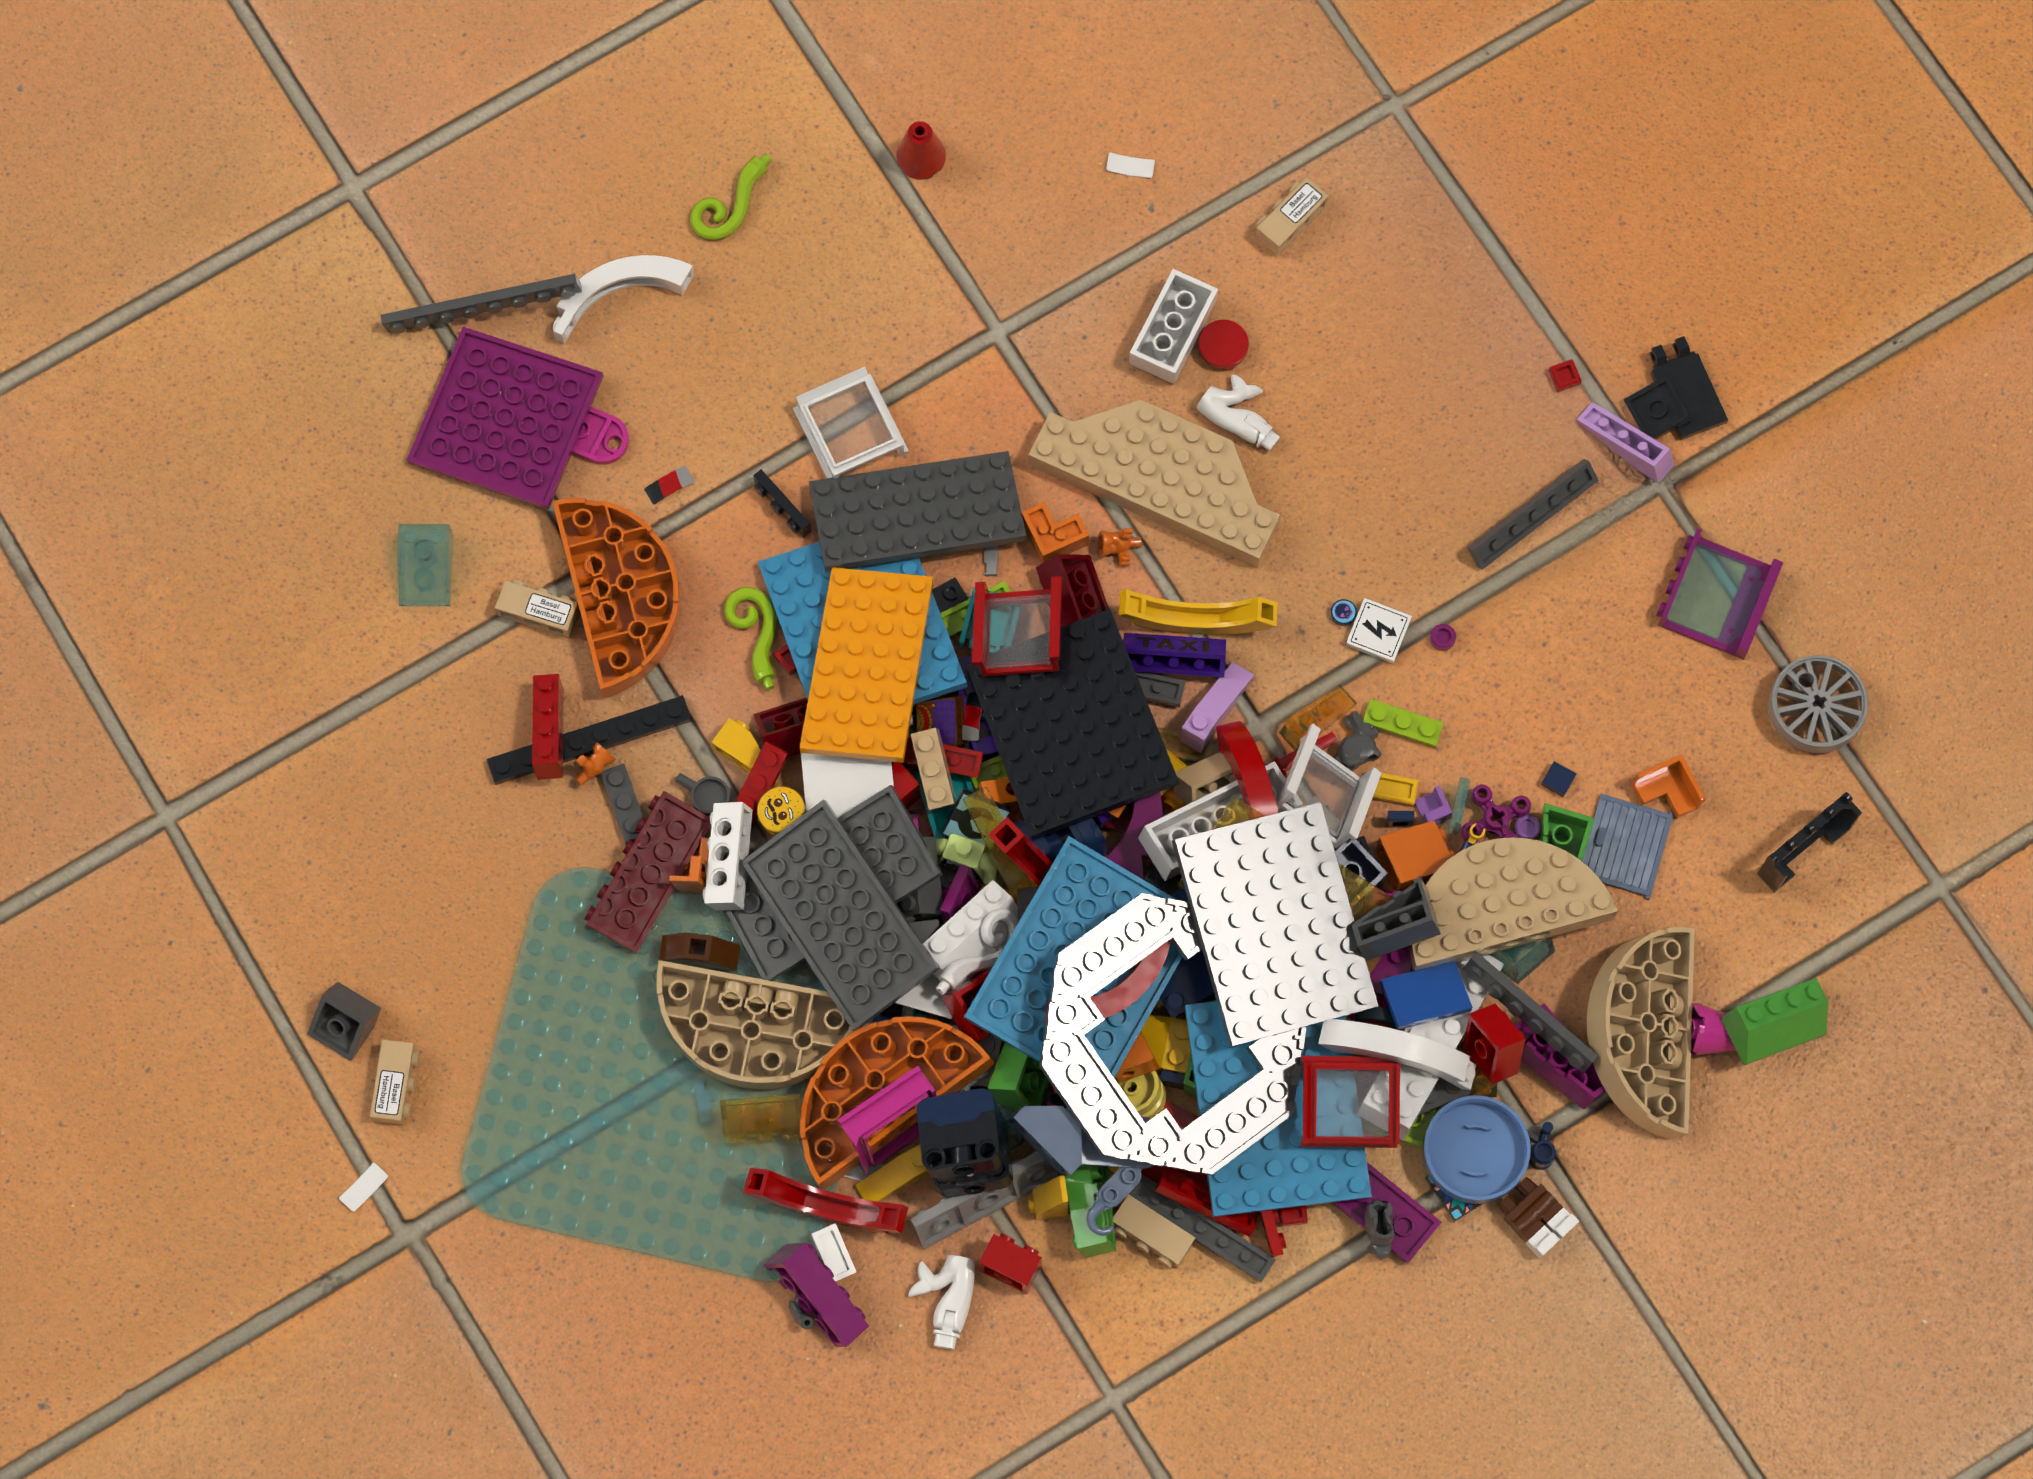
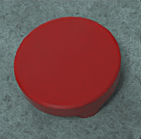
(1223, 344)

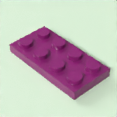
(1410, 1220)

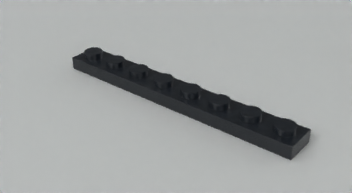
(606, 733)

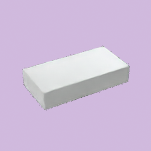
(833, 1251)

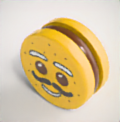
(779, 809)

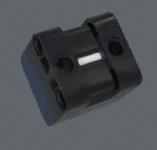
(964, 1142)

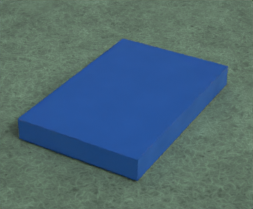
(1425, 995)

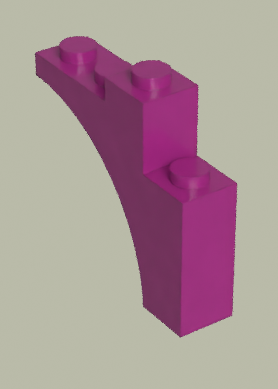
(1129, 850)

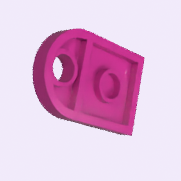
(595, 436)

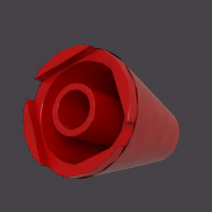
(920, 152)

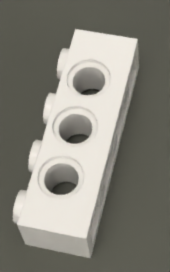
(732, 893)

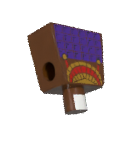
(943, 714)

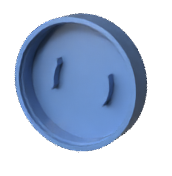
(1476, 1149)

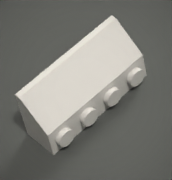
(962, 933)

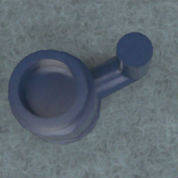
(1543, 1151)

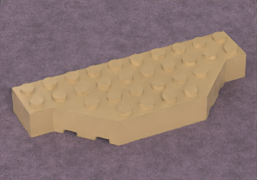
(1161, 472)

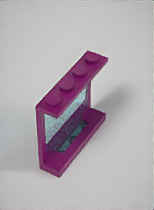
(1718, 596)

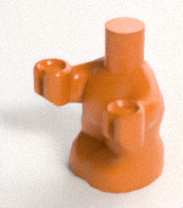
(1118, 544)
(595, 764)

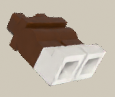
(1538, 1218)

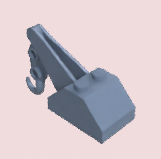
(1066, 1147)

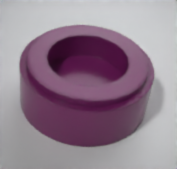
(1442, 637)

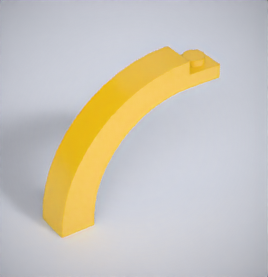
(1198, 618)

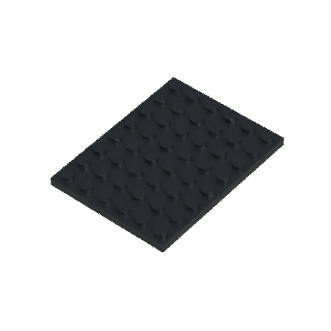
(1078, 734)

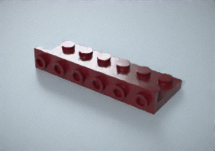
(642, 879)

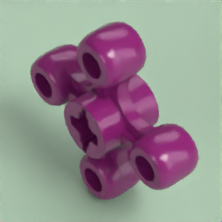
(1490, 809)

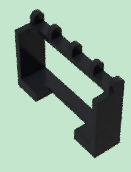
(1831, 823)

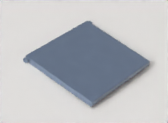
(1627, 844)

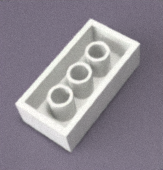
(1173, 326)

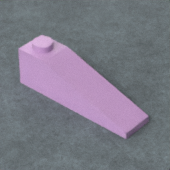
(1628, 442)
(1214, 707)

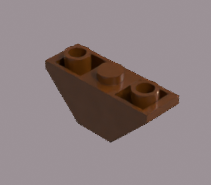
(700, 951)

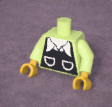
(963, 851)

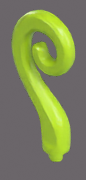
(749, 175)
(761, 664)

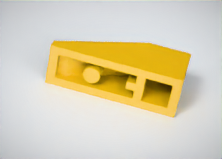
(737, 745)
(893, 1176)
(1049, 1199)

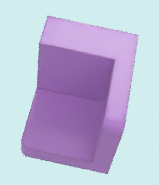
(1434, 807)

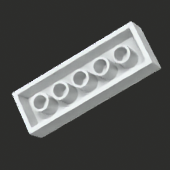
(1194, 819)

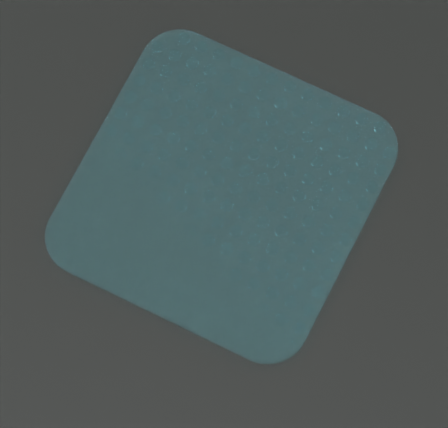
(600, 1116)

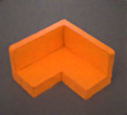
(1053, 538)
(1670, 780)
(694, 874)

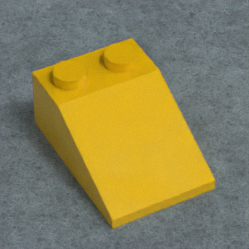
(1168, 1042)

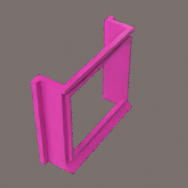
(882, 1110)

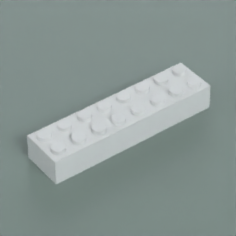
(1418, 1084)

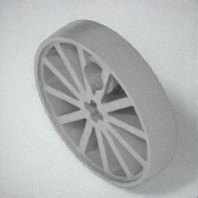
(1808, 695)

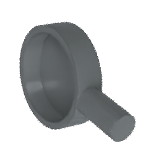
(705, 792)

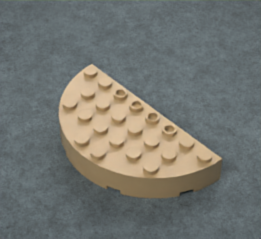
(1508, 897)
(748, 1027)
(1644, 1028)

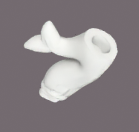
(1241, 422)
(955, 1304)

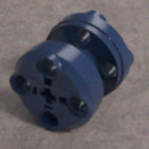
(1085, 832)

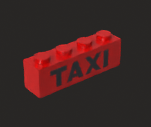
(547, 726)

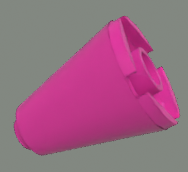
(1708, 1031)

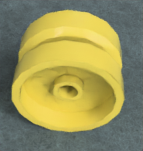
(1145, 1093)

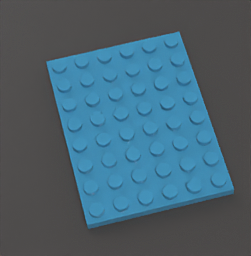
(799, 595)
(1069, 902)
(1275, 1168)

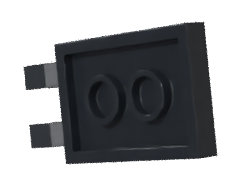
(1692, 385)

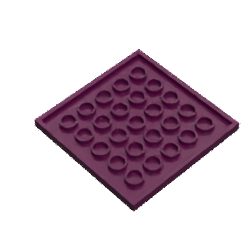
(505, 418)

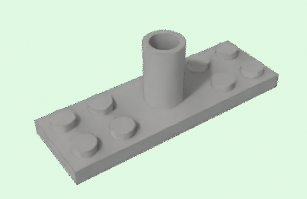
(961, 1211)

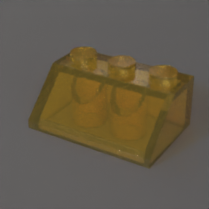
(761, 1118)

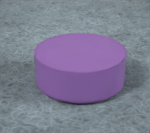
(1527, 827)

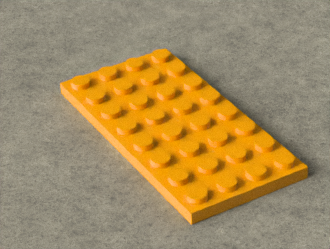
(867, 665)

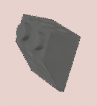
(343, 1020)

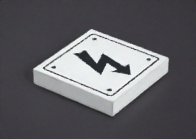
(1378, 630)

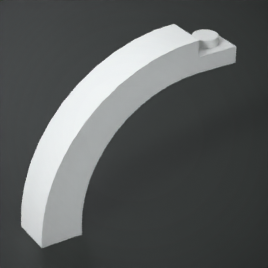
(617, 275)
(1400, 1047)

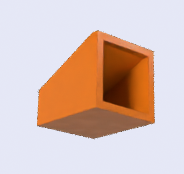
(1413, 854)

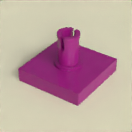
(960, 892)

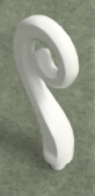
(961, 968)

